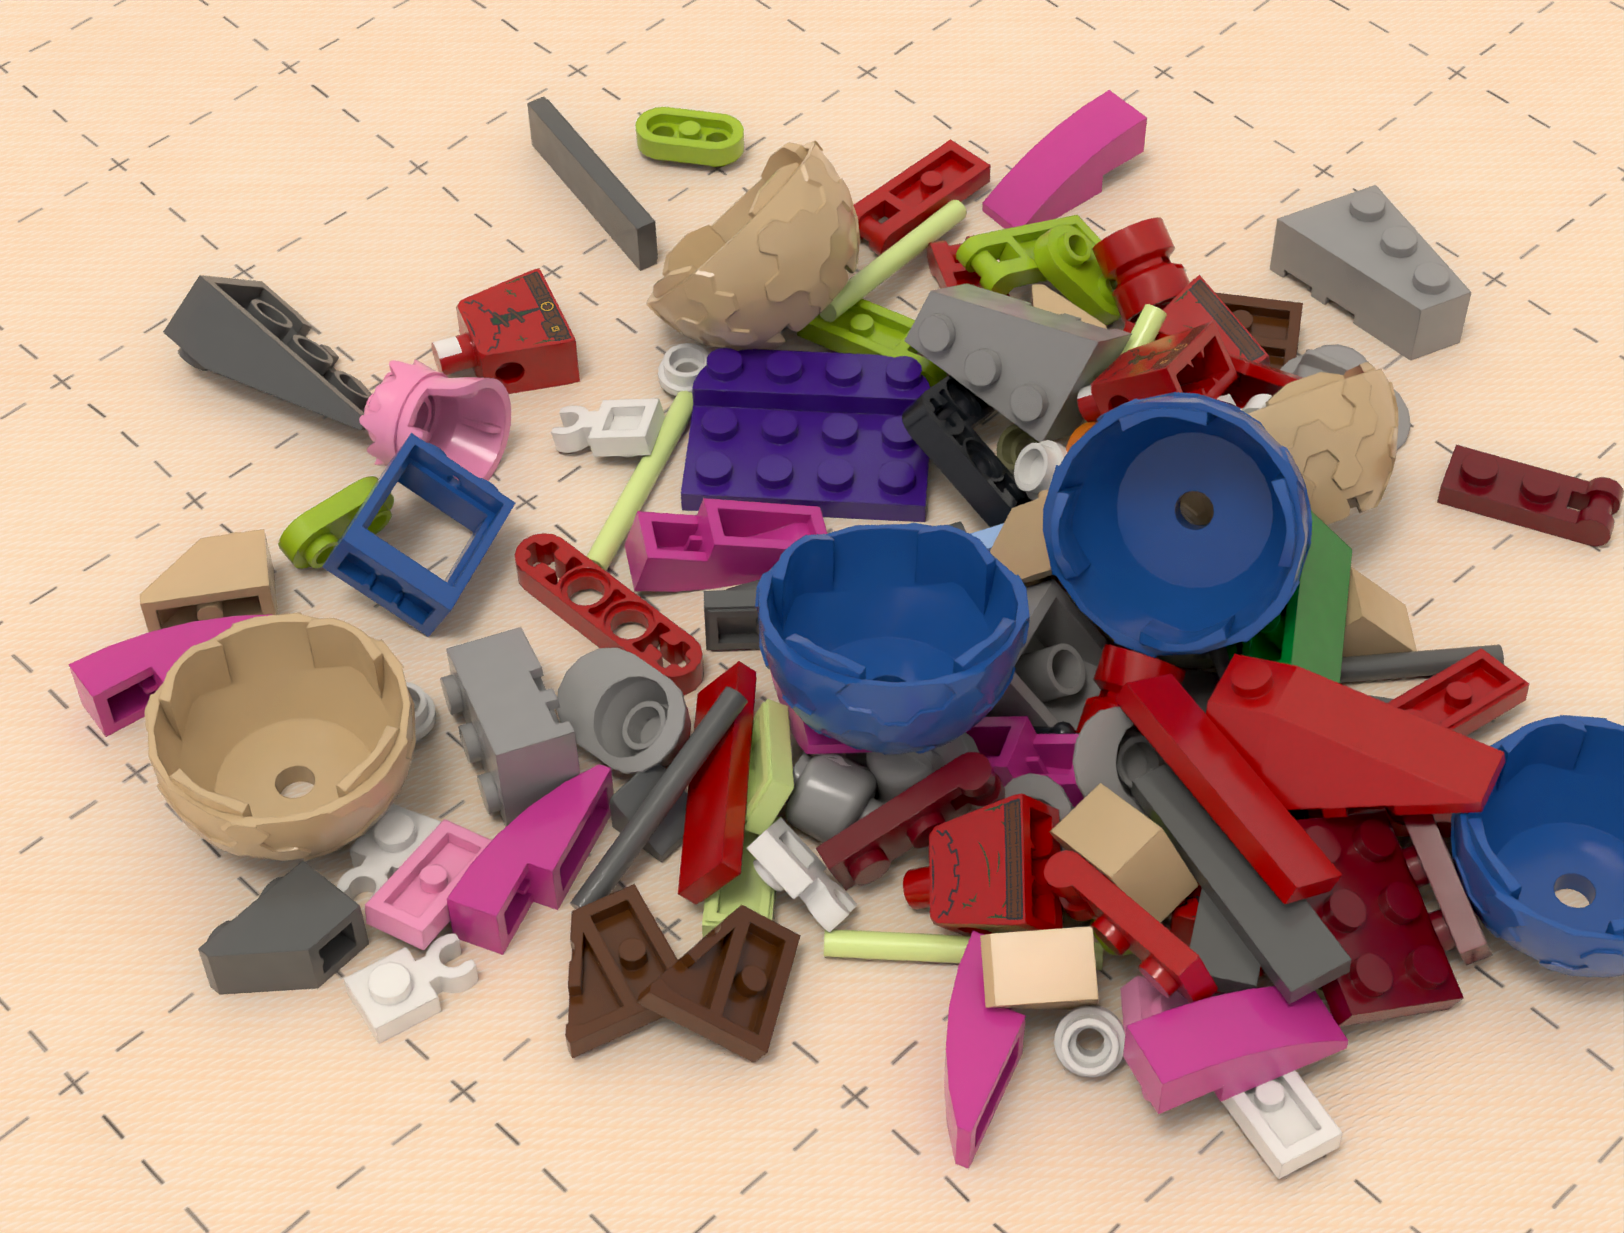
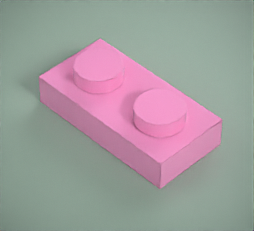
(414, 898)

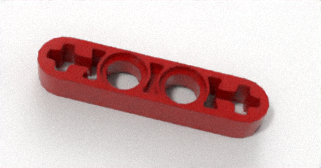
(613, 609)

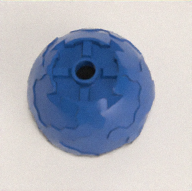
(1135, 558)
(891, 633)
(1550, 829)

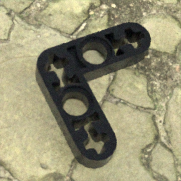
(943, 428)

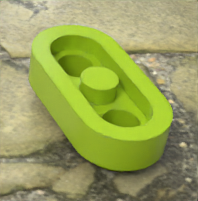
(690, 136)
(1070, 265)
(317, 531)

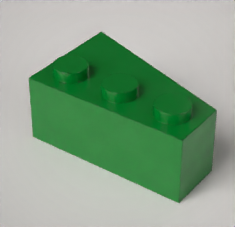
(1314, 619)

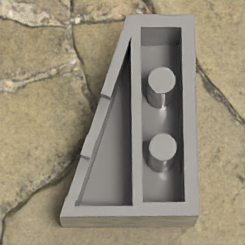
(1376, 268)
(1015, 355)
(509, 722)

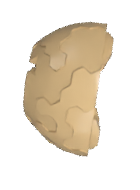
(765, 259)
(1339, 436)
(278, 708)

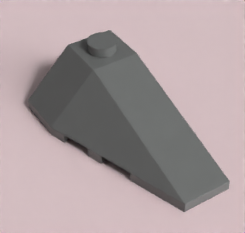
(262, 342)

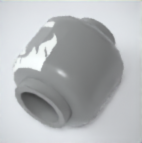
(829, 794)

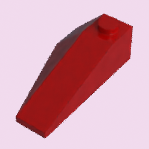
(1343, 748)

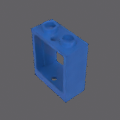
(392, 576)

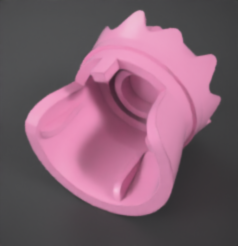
(459, 415)

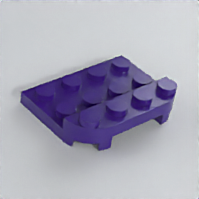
(807, 433)

